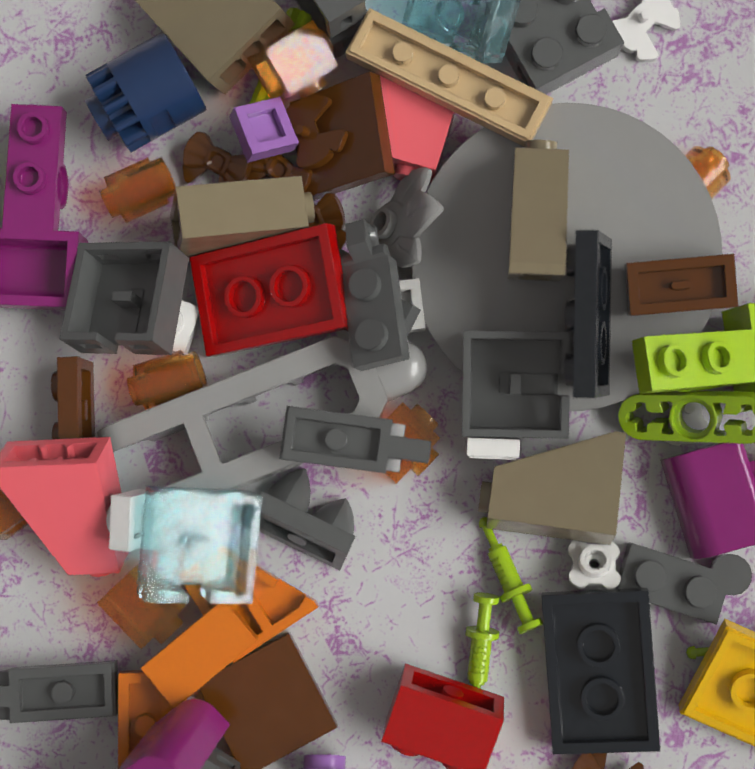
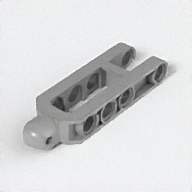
(192, 410)

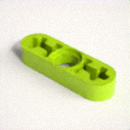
(658, 430)

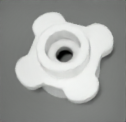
(590, 578)

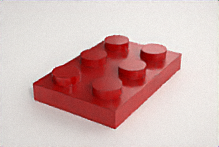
(270, 290)

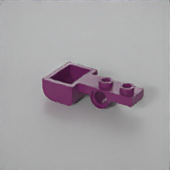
(33, 252)
(713, 498)
(179, 738)

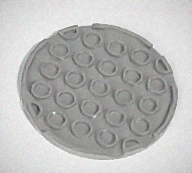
(619, 182)

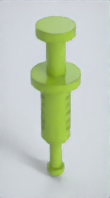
(509, 580)
(481, 639)

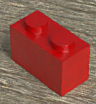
(443, 720)

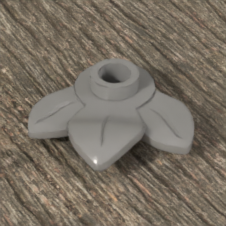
(407, 217)

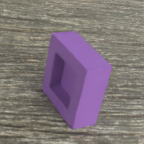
(263, 129)

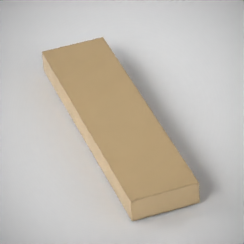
(448, 78)

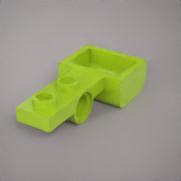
(700, 359)

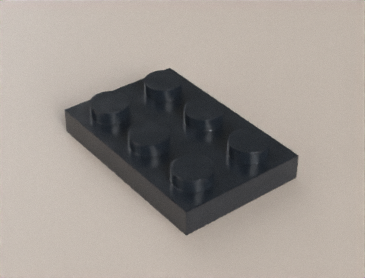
(589, 314)
(600, 671)

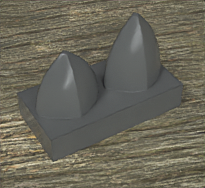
(322, 535)

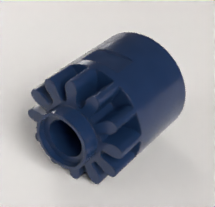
(143, 93)

